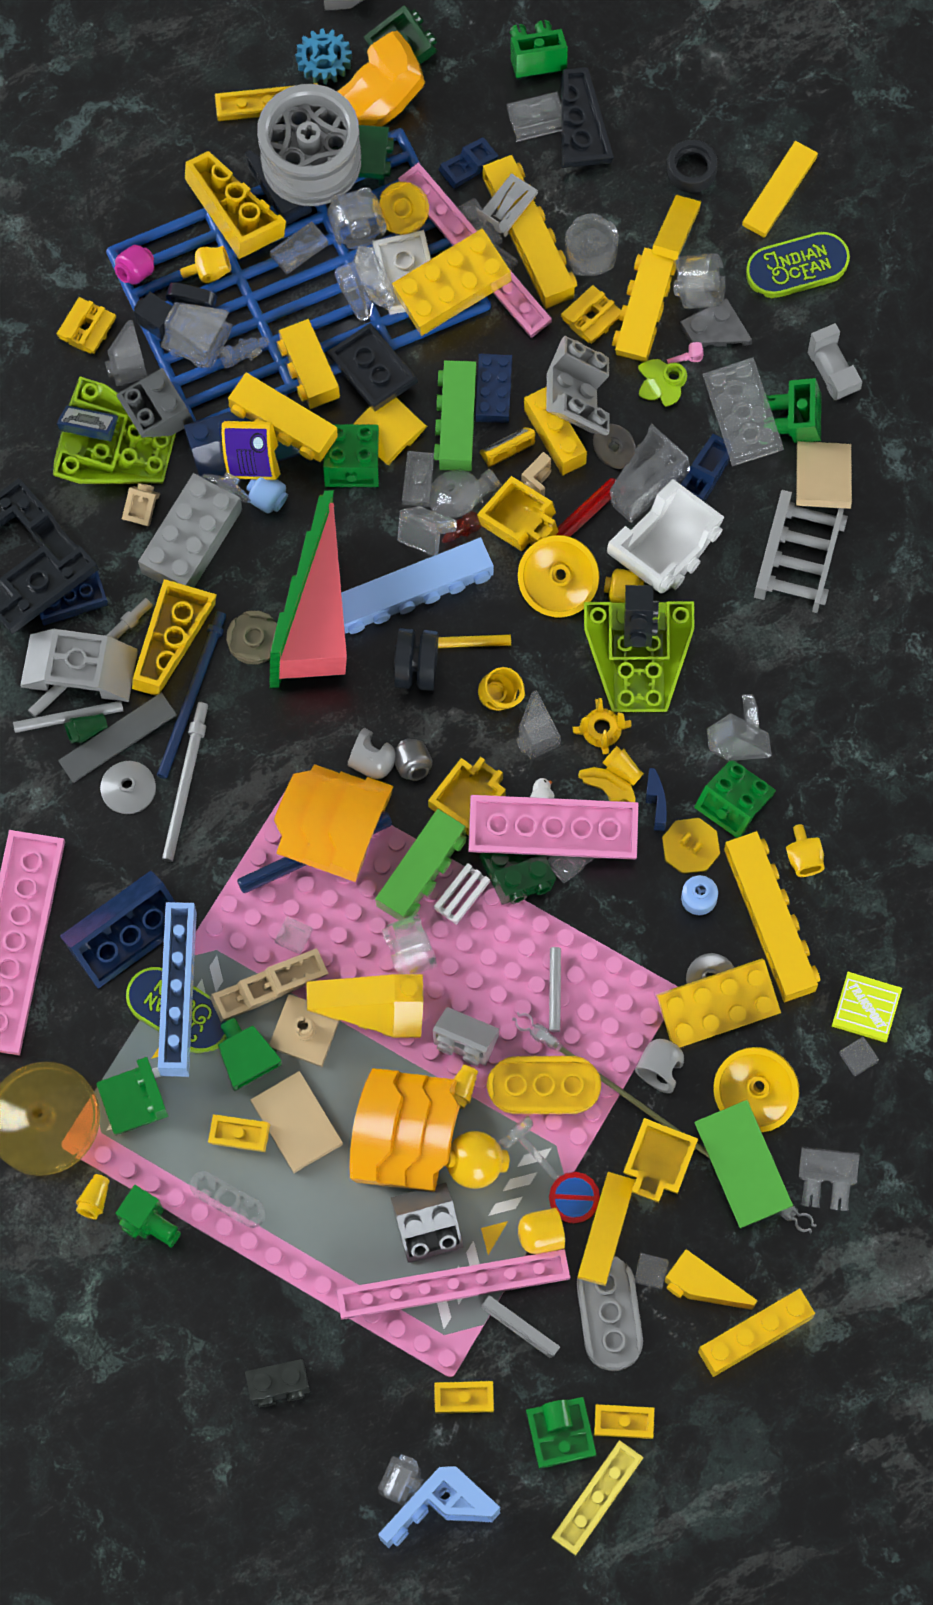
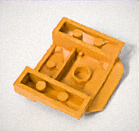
(330, 819)
(403, 1130)

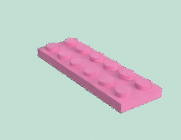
(553, 827)

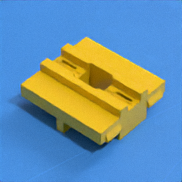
(591, 301)
(83, 312)

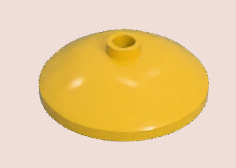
(545, 589)
(737, 1080)

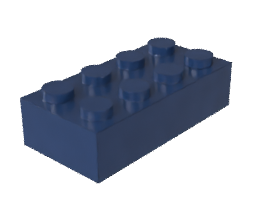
(493, 388)
(82, 599)

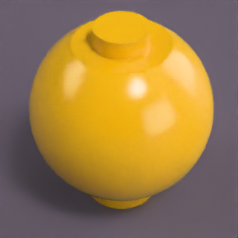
(476, 1159)

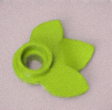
(658, 382)

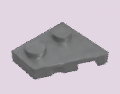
(716, 326)

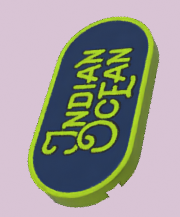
(797, 264)
(144, 1001)

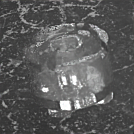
(356, 218)
(591, 245)
(699, 280)
(411, 945)

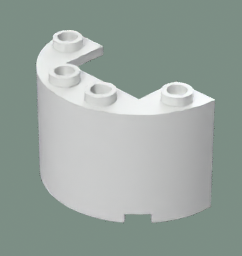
(668, 538)

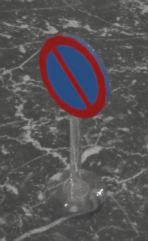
(572, 1193)

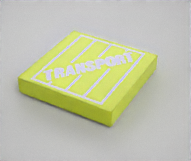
(866, 1007)

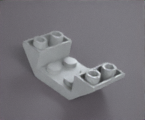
(574, 384)
(80, 662)

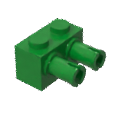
(538, 51)
(804, 410)
(141, 1216)

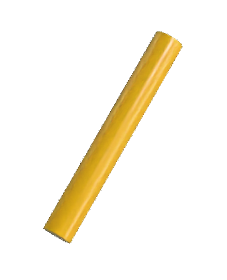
(474, 641)

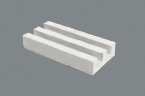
(476, 875)

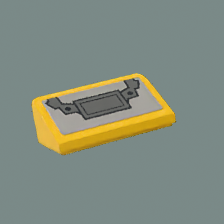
(508, 446)

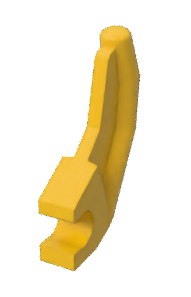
(613, 785)

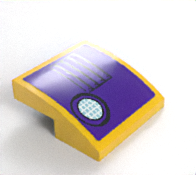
(250, 449)

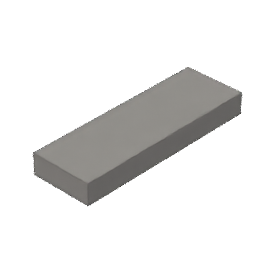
(520, 1327)

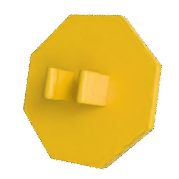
(691, 845)

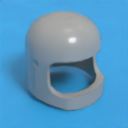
(370, 760)
(660, 1059)

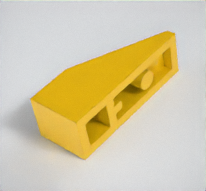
(702, 1283)

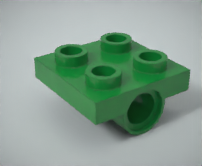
(561, 1432)

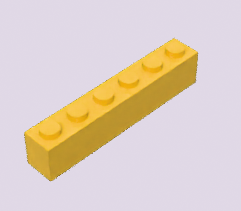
(533, 239)
(771, 916)

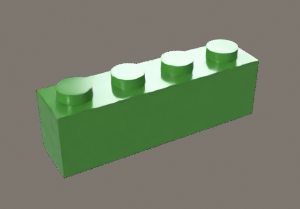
(457, 415)
(421, 866)

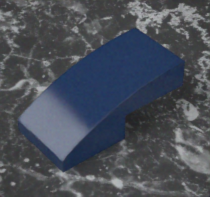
(468, 163)
(656, 795)

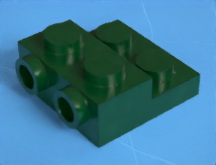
(408, 25)
(518, 875)

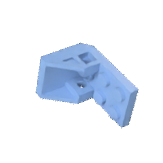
(465, 1503)

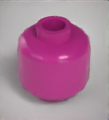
(134, 264)

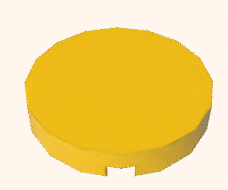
(404, 207)

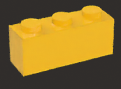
(308, 364)
(555, 434)

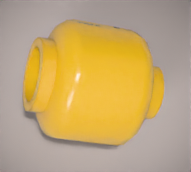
(616, 584)

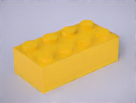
(452, 282)

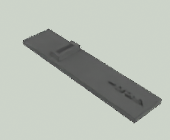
(117, 737)

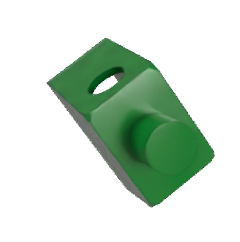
(246, 1054)

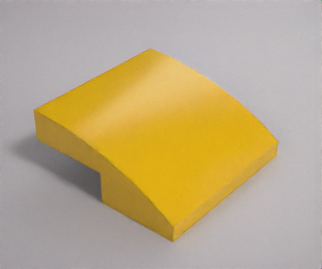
(396, 428)

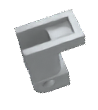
(833, 367)

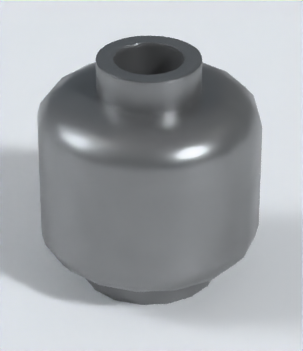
(412, 759)

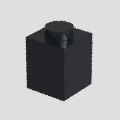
(151, 314)

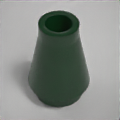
(84, 727)

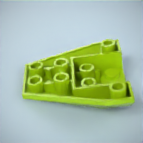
(118, 461)
(639, 676)

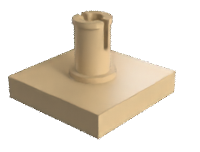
(303, 1032)

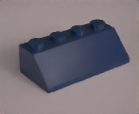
(206, 444)
(120, 930)

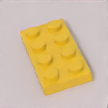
(718, 1003)

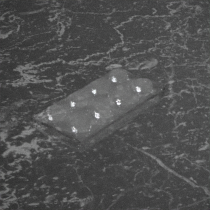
(743, 411)

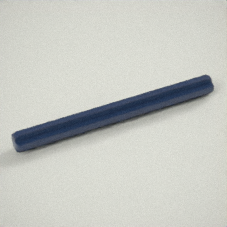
(286, 865)

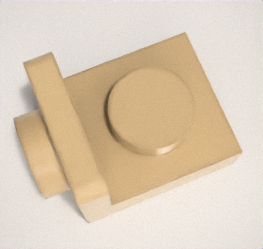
(537, 471)
(140, 504)

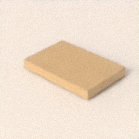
(823, 475)
(296, 1122)

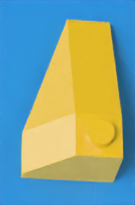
(379, 1003)

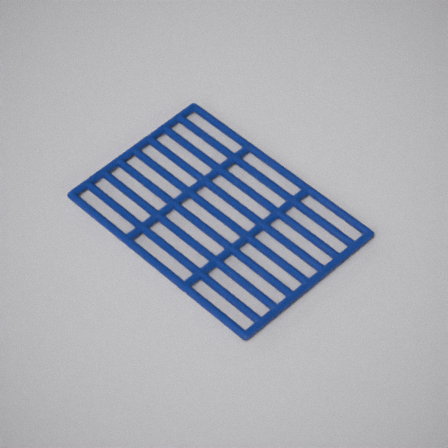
(250, 298)

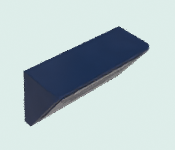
(87, 423)

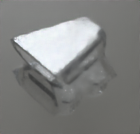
(364, 283)
(196, 333)

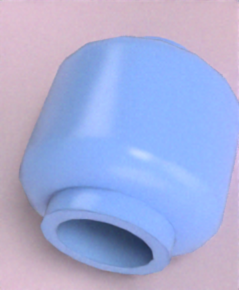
(267, 494)
(697, 903)

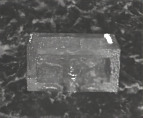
(401, 1480)

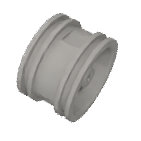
(310, 124)

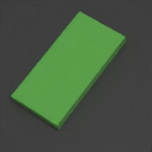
(743, 1164)

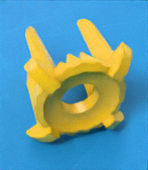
(616, 722)

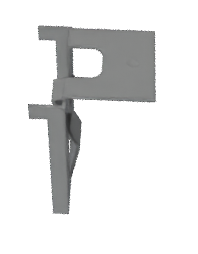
(514, 193)

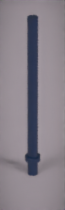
(214, 631)

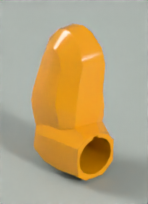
(386, 82)

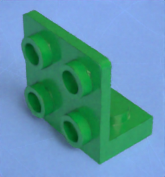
(353, 457)
(734, 798)
(132, 1098)

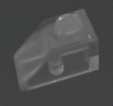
(125, 357)
(537, 729)
(738, 739)

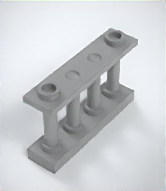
(780, 533)

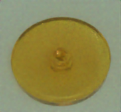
(64, 1129)

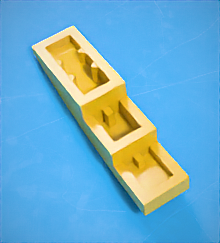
(606, 1229)

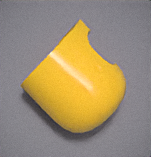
(500, 682)
(541, 1231)

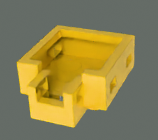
(519, 515)
(462, 782)
(659, 1159)

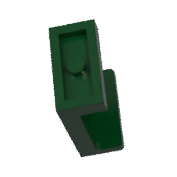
(375, 146)

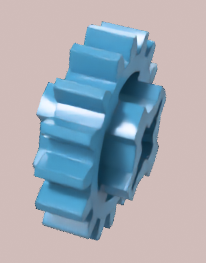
(323, 54)

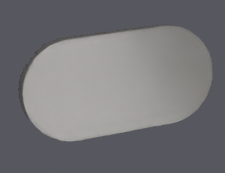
(611, 1318)

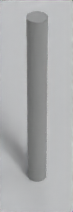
(64, 717)

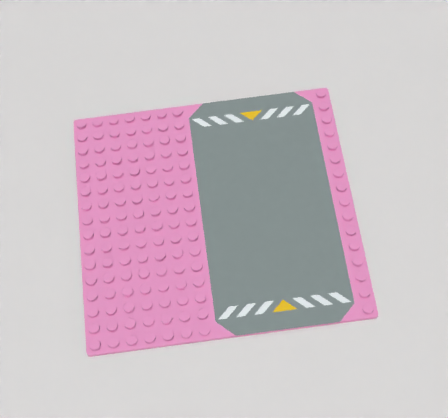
(318, 1222)

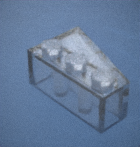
(648, 472)

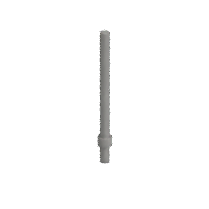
(128, 621)
(196, 732)

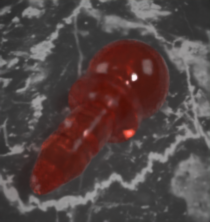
(464, 527)

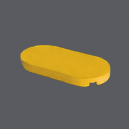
(544, 1085)

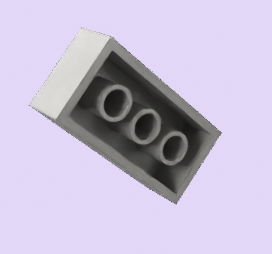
(190, 533)

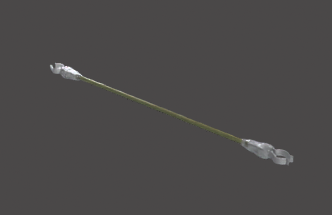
(542, 1035)

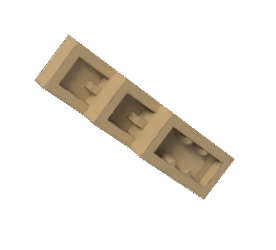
(268, 985)

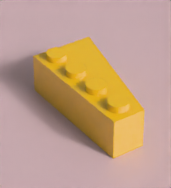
(235, 210)

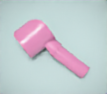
(694, 355)

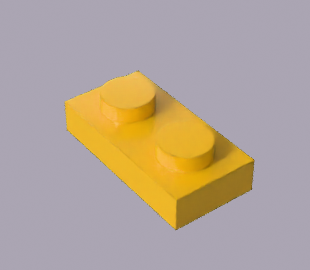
(239, 1133)
(464, 1397)
(624, 1421)

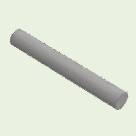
(555, 990)

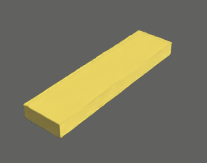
(597, 1497)

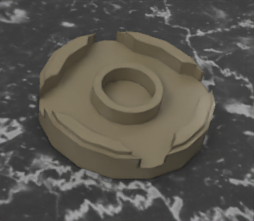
(251, 637)

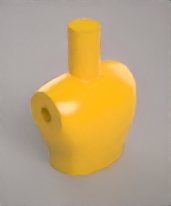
(209, 264)
(805, 854)

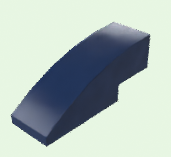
(707, 468)

